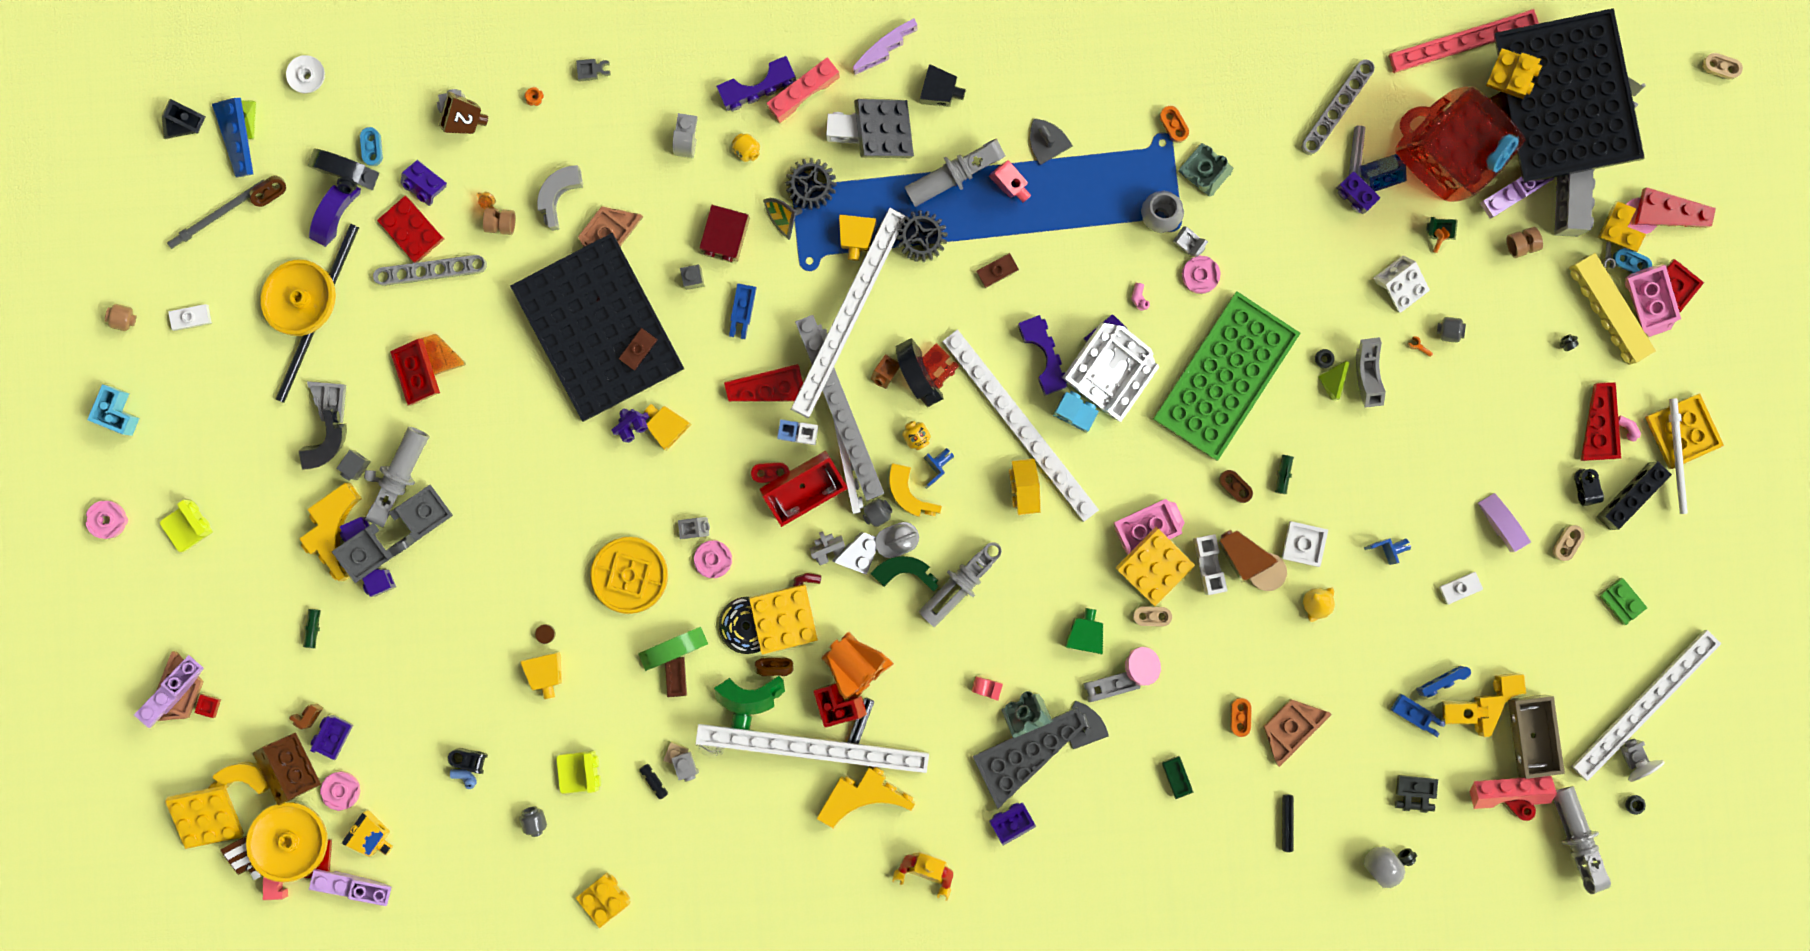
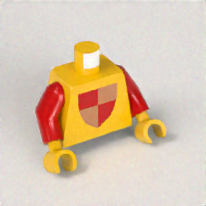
(927, 868)

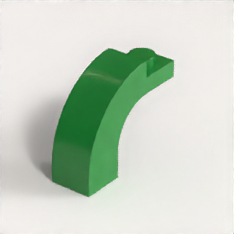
(749, 701)

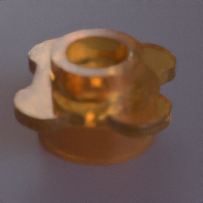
(486, 200)

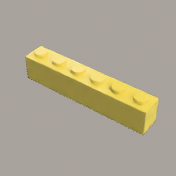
(1612, 309)

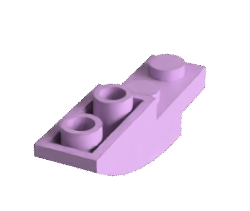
(1510, 195)
(170, 692)
(350, 886)

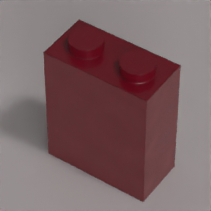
(724, 233)

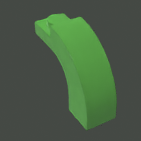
(673, 648)

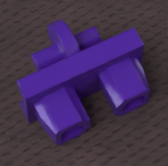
(628, 422)

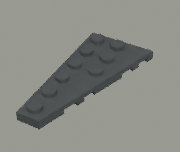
(1019, 758)

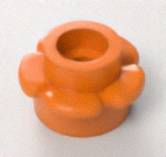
(529, 96)

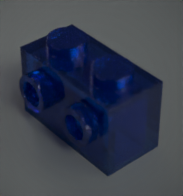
(1384, 172)

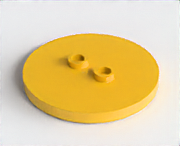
(629, 575)

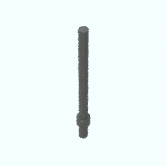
(186, 234)

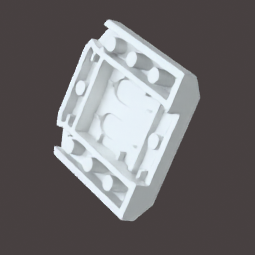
(1112, 369)

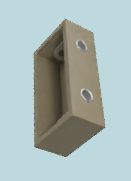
(1543, 753)

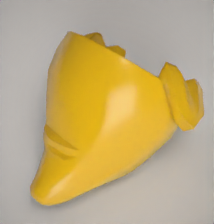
(1319, 603)

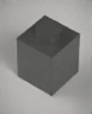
(692, 277)
(353, 465)

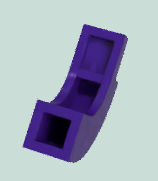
(327, 216)

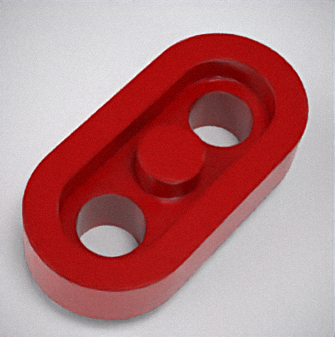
(770, 471)
(1518, 808)

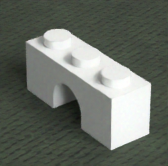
(1207, 556)

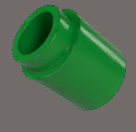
(741, 721)

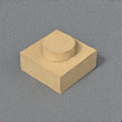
(674, 750)

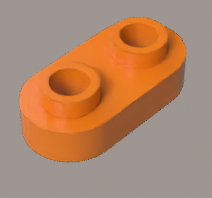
(1176, 123)
(1242, 716)

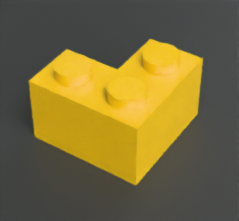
(1617, 230)
(1025, 486)

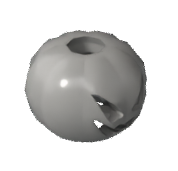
(1164, 202)
(1384, 866)

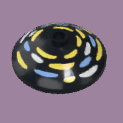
(732, 629)

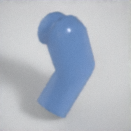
(466, 776)

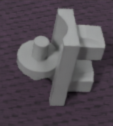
(826, 545)

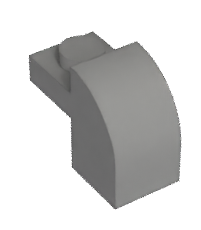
(684, 136)

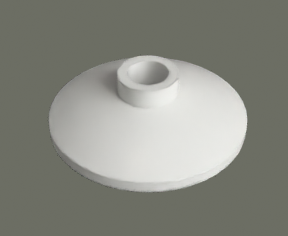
(299, 68)
(1644, 769)

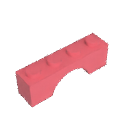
(814, 80)
(1493, 792)

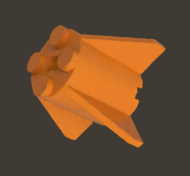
(854, 665)

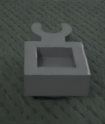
(589, 69)

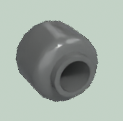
(1451, 329)
(877, 512)
(533, 821)

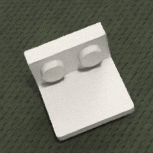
(1403, 282)

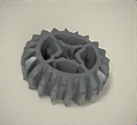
(818, 185)
(929, 232)

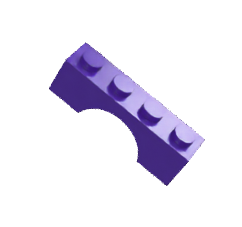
(735, 94)
(1034, 332)
(377, 581)

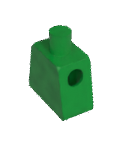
(1086, 633)

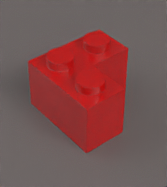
(834, 708)

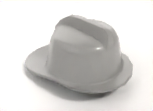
(897, 540)

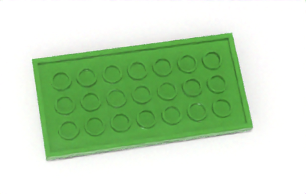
(1226, 376)

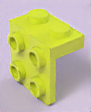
(186, 526)
(578, 772)

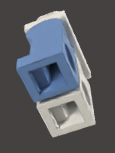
(797, 432)

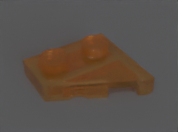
(441, 355)

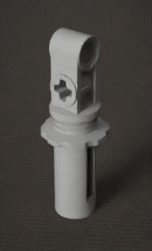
(953, 172)
(397, 474)
(966, 577)
(1581, 841)

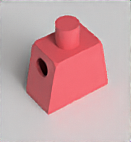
(1004, 175)

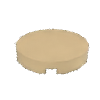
(1272, 577)

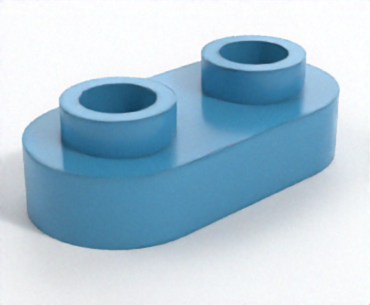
(369, 148)
(1504, 150)
(1631, 260)

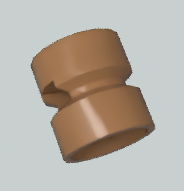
(499, 221)
(1527, 241)

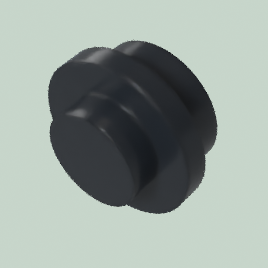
(346, 185)

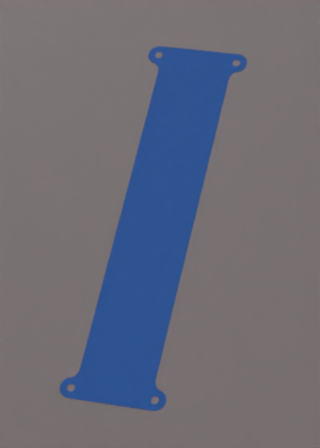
(1062, 191)

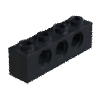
(1634, 495)

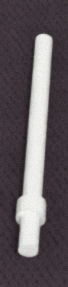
(1674, 418)

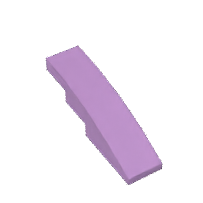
(879, 51)

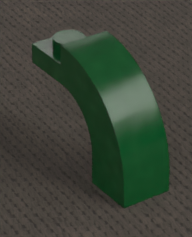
(890, 568)

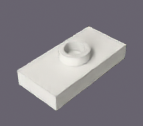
(190, 317)
(1460, 588)

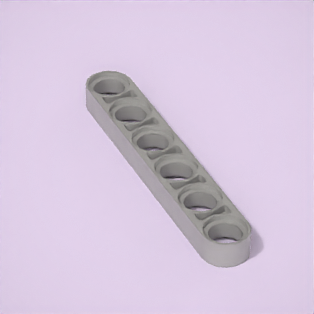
(1340, 108)
(430, 270)

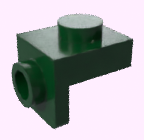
(1449, 224)

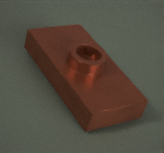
(997, 270)
(638, 349)
(676, 677)

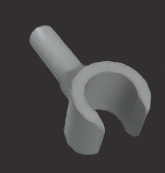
(1608, 257)
(371, 476)

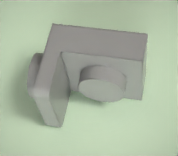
(693, 528)
(1633, 752)

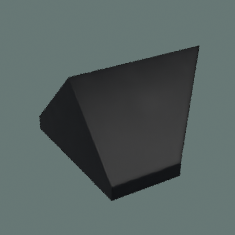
(180, 120)

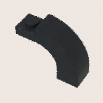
(340, 166)
(915, 373)
(320, 454)

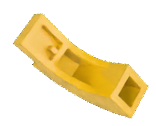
(899, 486)
(243, 772)

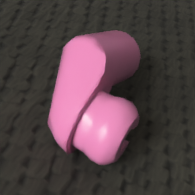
(1138, 299)
(1631, 426)

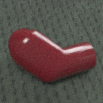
(807, 577)

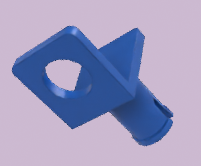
(937, 464)
(1391, 550)

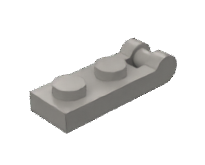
(1110, 686)

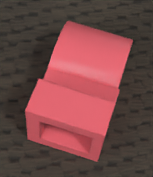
(987, 688)
(273, 890)

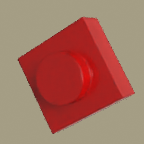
(207, 706)

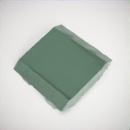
(1206, 169)
(1026, 714)

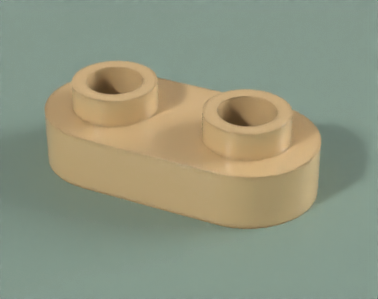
(1721, 66)
(1570, 545)
(1152, 616)

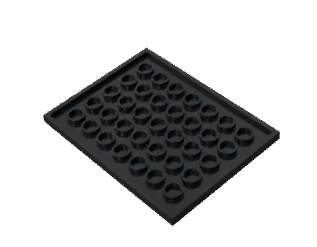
(1580, 100)

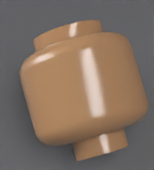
(120, 317)

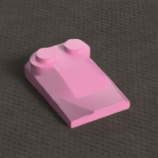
(1653, 299)
(1138, 525)

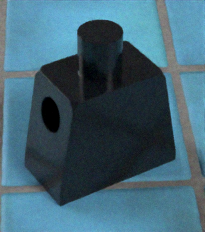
(940, 88)

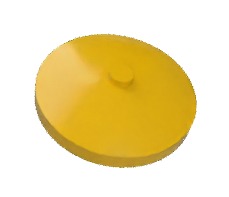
(298, 297)
(286, 842)

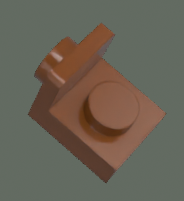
(885, 371)
(309, 716)

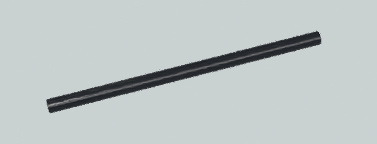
(306, 339)

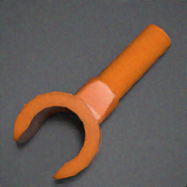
(1442, 235)
(1419, 346)

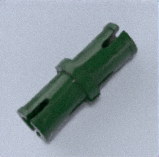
(1284, 474)
(311, 628)

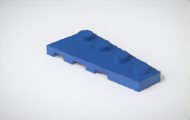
(233, 130)

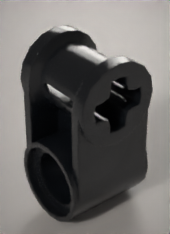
(1588, 489)
(472, 760)

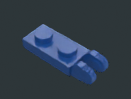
(742, 308)
(1445, 680)
(1416, 714)

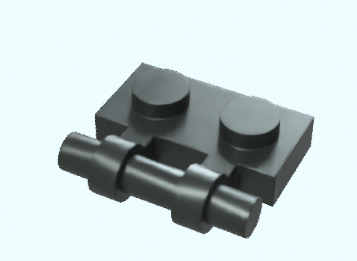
(1416, 787)

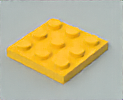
(1696, 429)
(1155, 566)
(783, 619)
(204, 817)

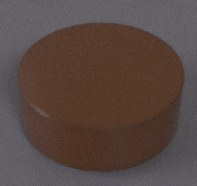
(545, 633)

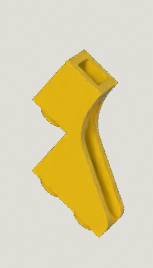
(1506, 688)

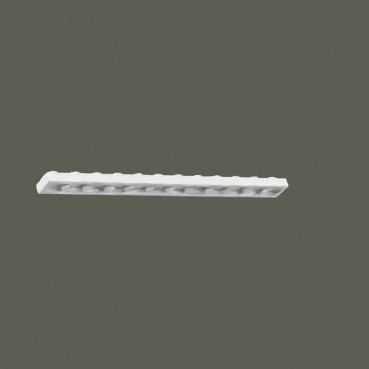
(848, 314)
(1020, 425)
(812, 748)

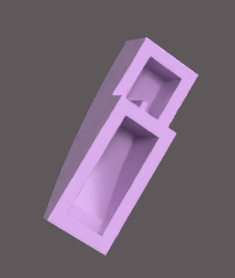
(1504, 523)

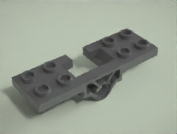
(365, 552)

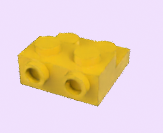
(1514, 73)
(603, 899)

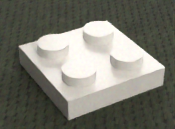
(1304, 544)

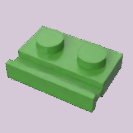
(1623, 601)

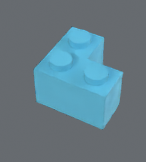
(109, 411)
(1075, 412)

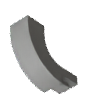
(551, 190)
(1368, 372)

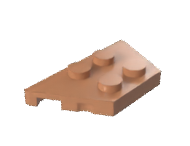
(609, 221)
(185, 705)
(1292, 727)

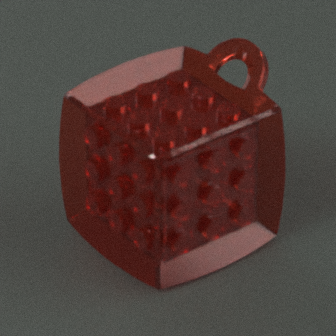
(1454, 143)

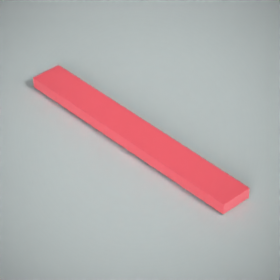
(1458, 42)

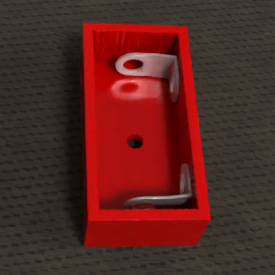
(791, 501)

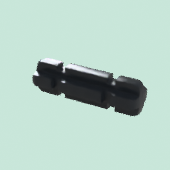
(653, 781)

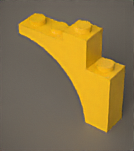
(330, 515)
(870, 790)

